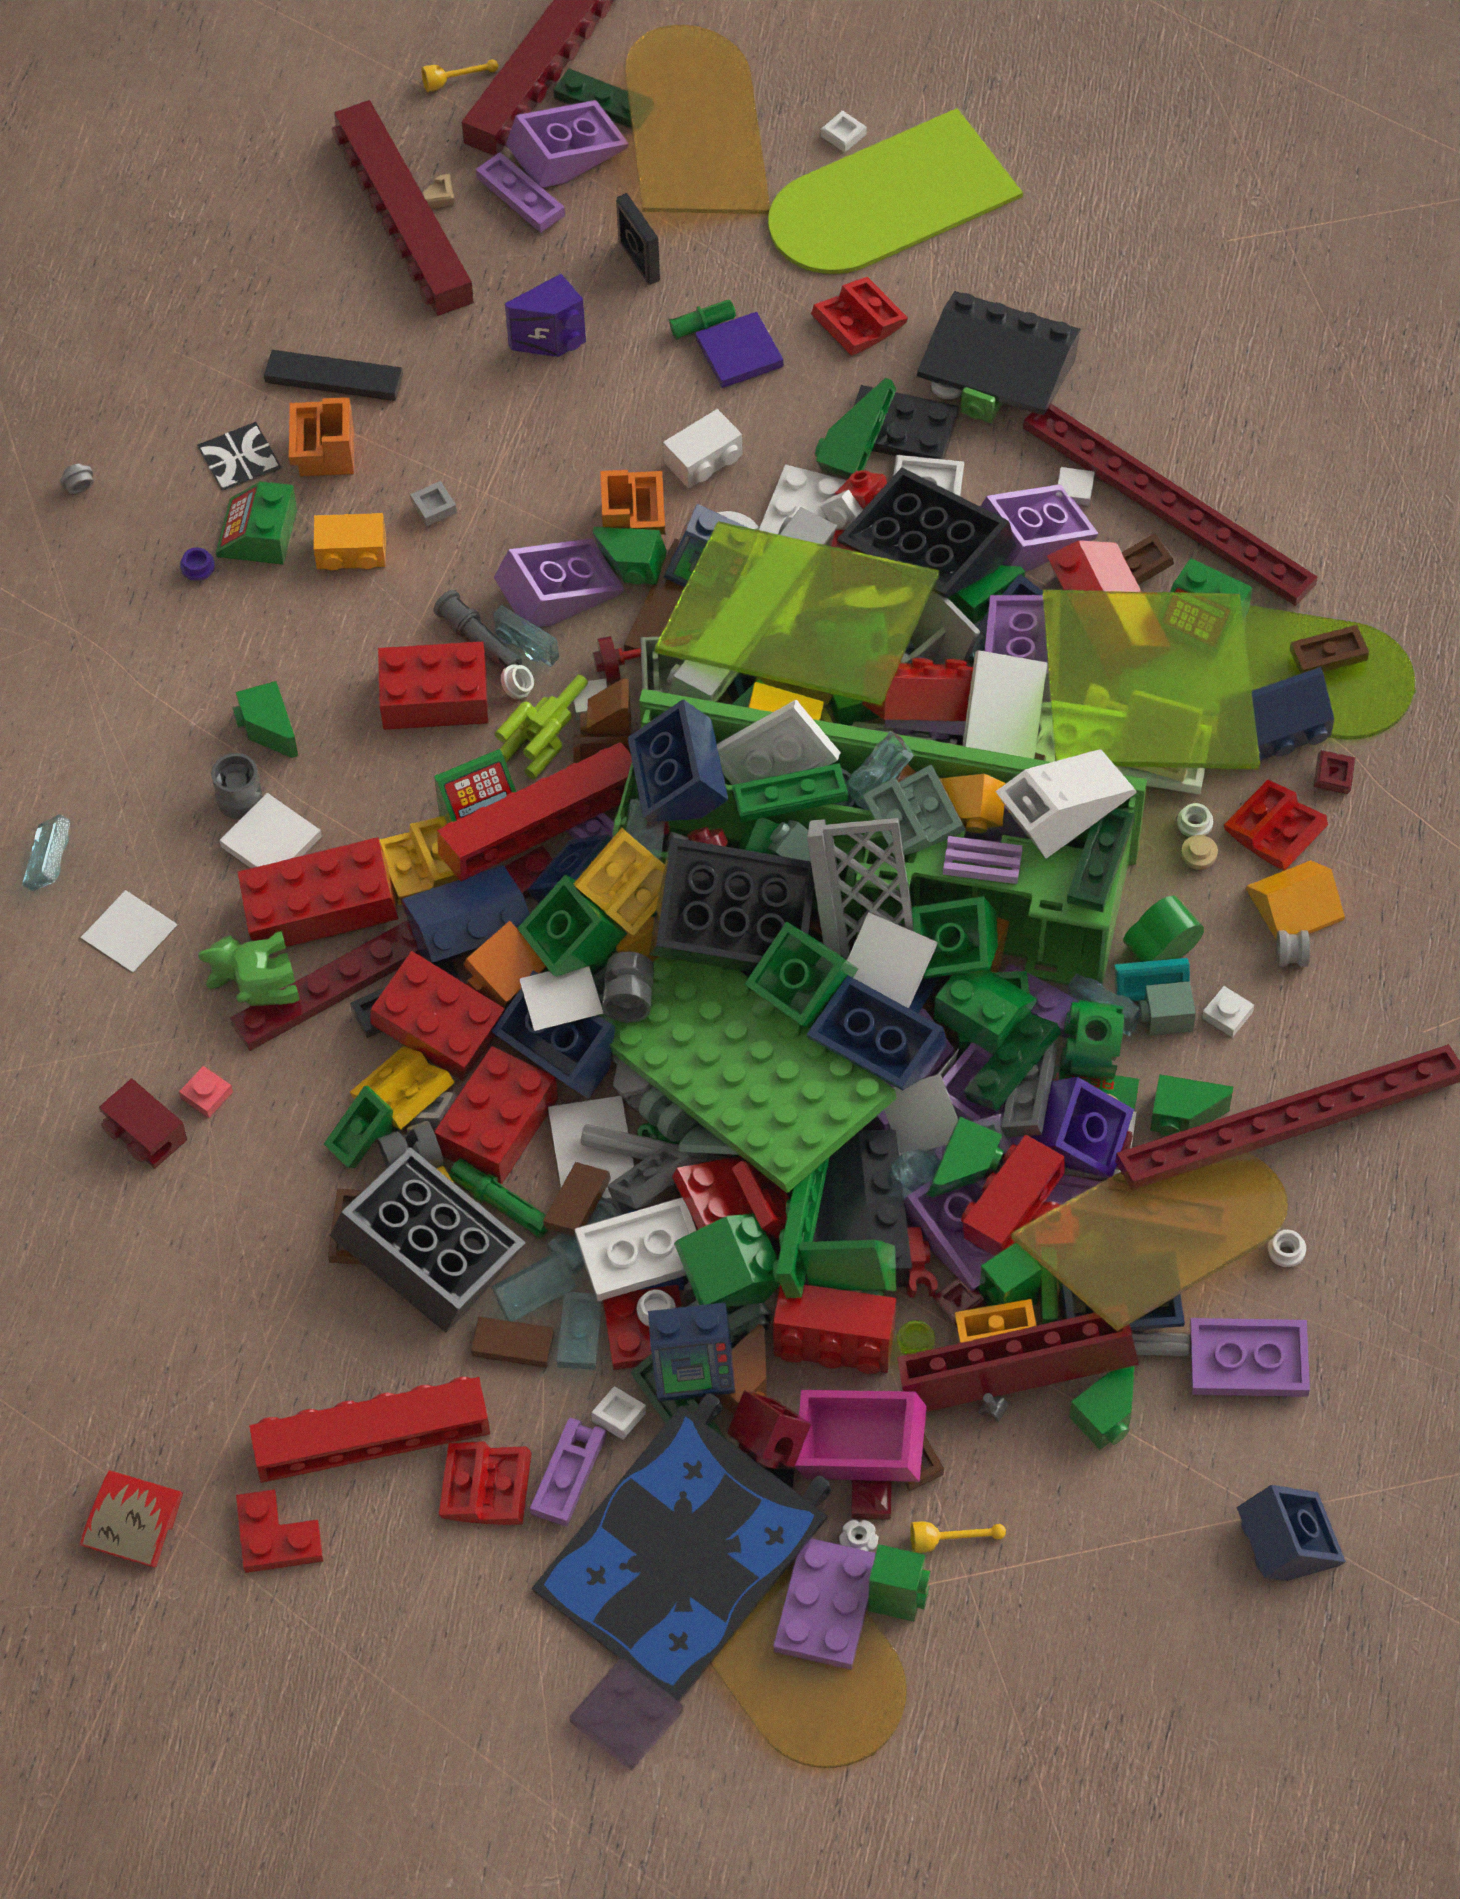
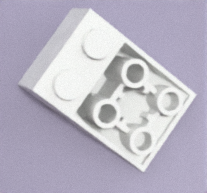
(1064, 798)

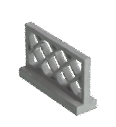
(829, 886)

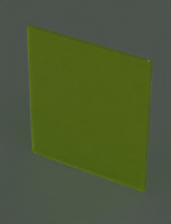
(798, 612)
(1150, 678)

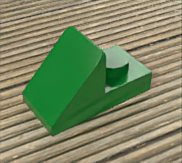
(359, 1127)

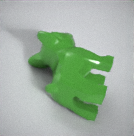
(252, 970)

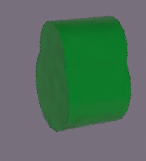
(1164, 931)

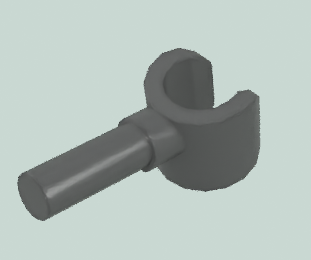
(993, 1405)

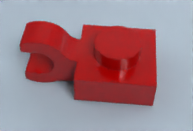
(919, 1257)

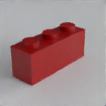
(1012, 1195)

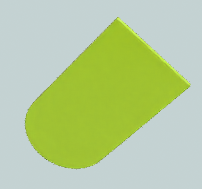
(889, 197)

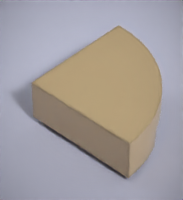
(440, 192)

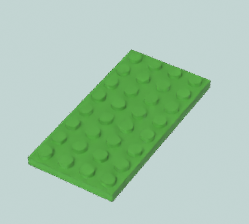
(747, 1070)

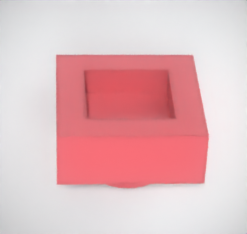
(206, 1092)

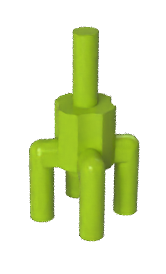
(540, 726)

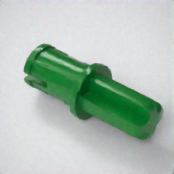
(702, 318)

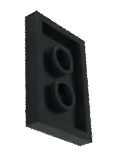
(914, 426)

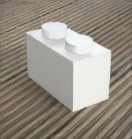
(703, 448)

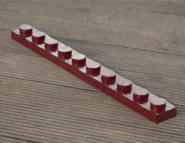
(1172, 504)
(356, 969)
(1288, 1117)

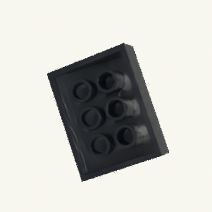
(1000, 352)
(931, 529)
(727, 903)
(865, 1197)
(426, 1239)

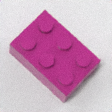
(862, 1435)

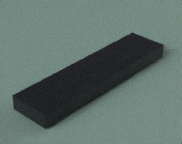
(333, 375)

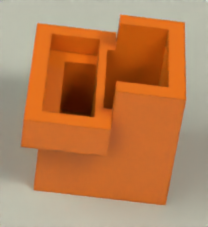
(322, 437)
(633, 500)
(501, 964)

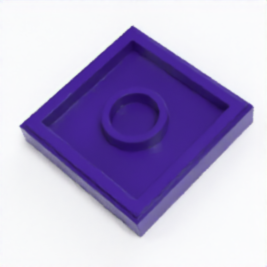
(739, 349)

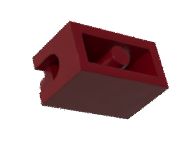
(142, 1124)
(768, 1430)

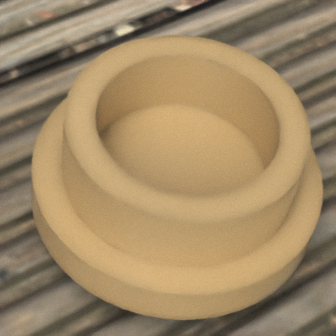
(1199, 852)

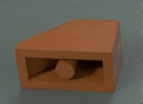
(608, 711)
(749, 1368)

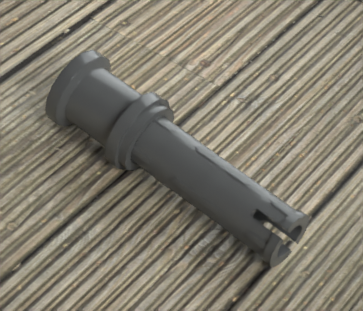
(467, 623)

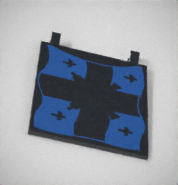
(681, 1551)

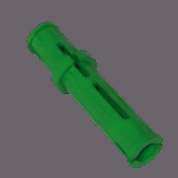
(489, 1190)

